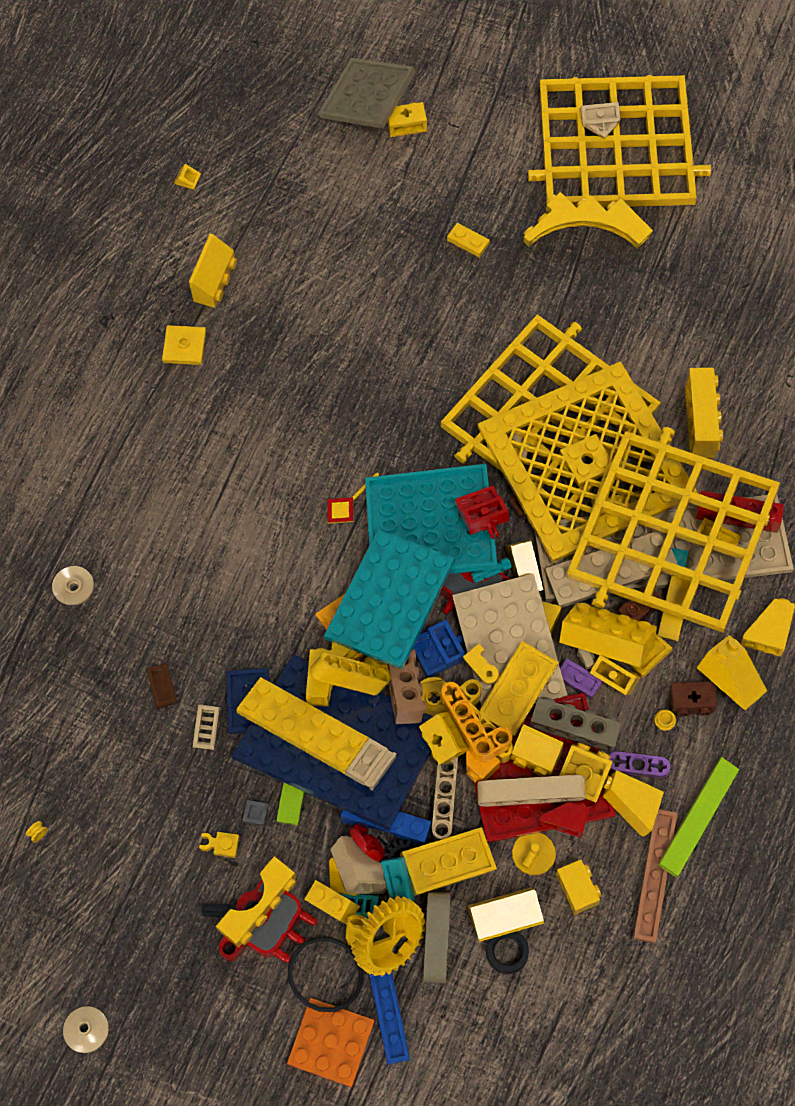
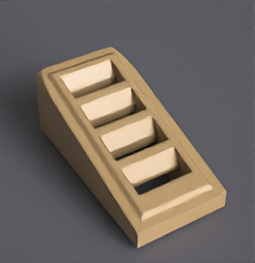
(207, 709)

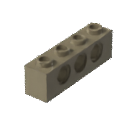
(563, 728)

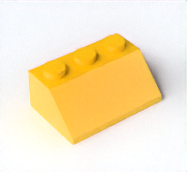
(212, 272)

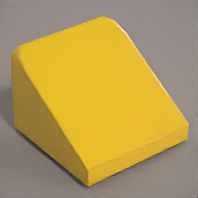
(187, 177)

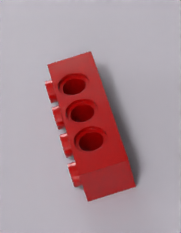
(745, 503)

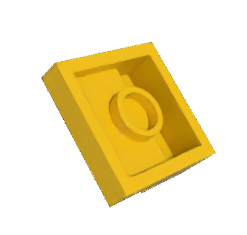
(590, 765)

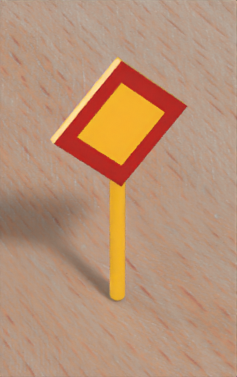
(341, 509)

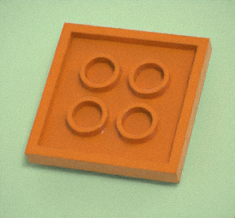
(331, 1043)

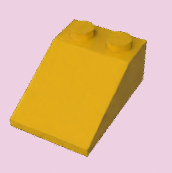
(733, 672)

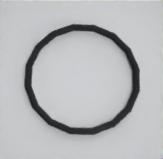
(300, 997)

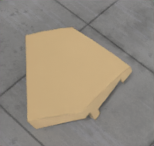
(601, 117)

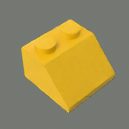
(536, 751)

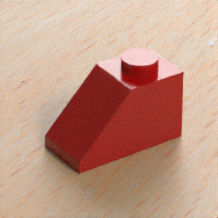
(567, 818)

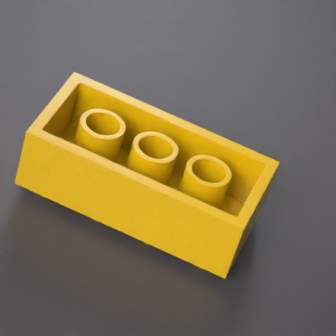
(702, 412)
(608, 634)

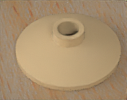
(71, 577)
(95, 1035)

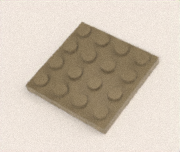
(367, 92)

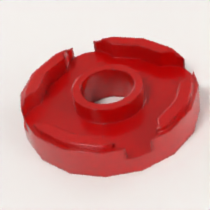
(367, 843)

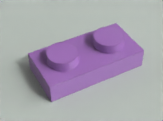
(580, 679)

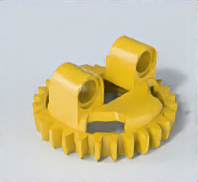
(399, 919)

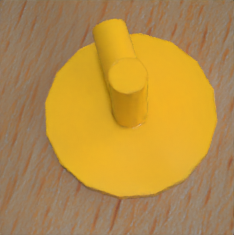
(534, 854)

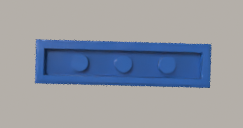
(389, 1018)

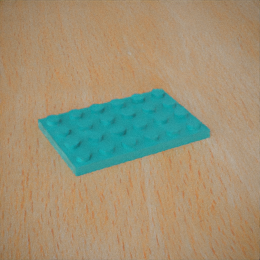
(389, 599)

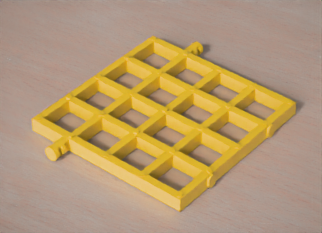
(617, 141)
(543, 367)
(672, 530)

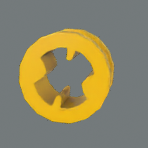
(36, 831)

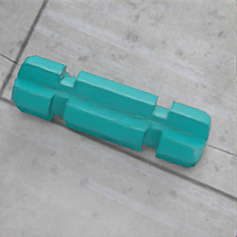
(503, 564)

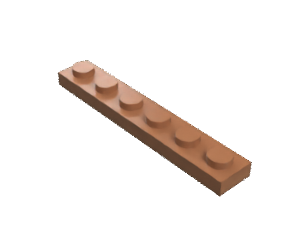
(654, 878)

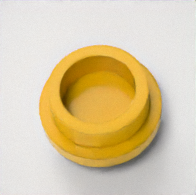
(665, 720)

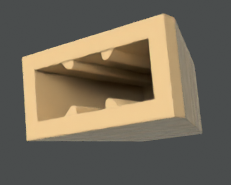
(357, 869)

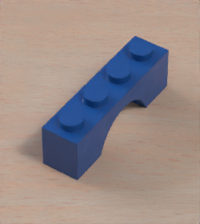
(404, 827)

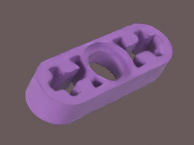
(644, 758)

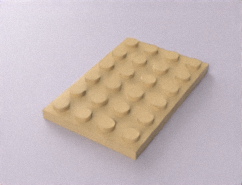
(502, 618)

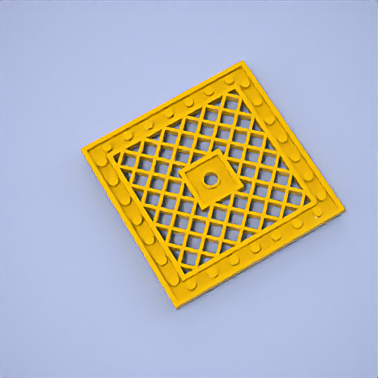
(548, 405)

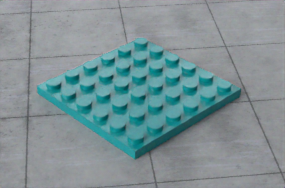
(424, 511)

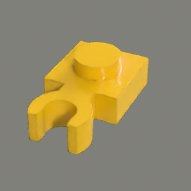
(223, 845)

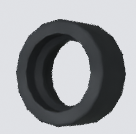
(513, 968)

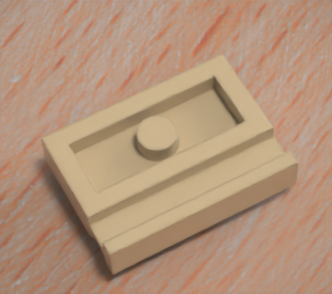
(370, 764)

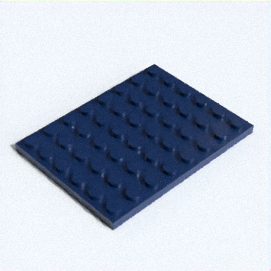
(364, 713)

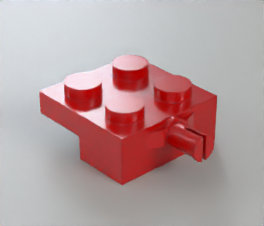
(483, 511)

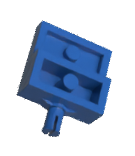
(439, 649)

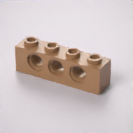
(403, 687)

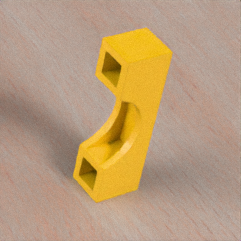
(239, 924)

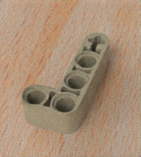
(437, 937)

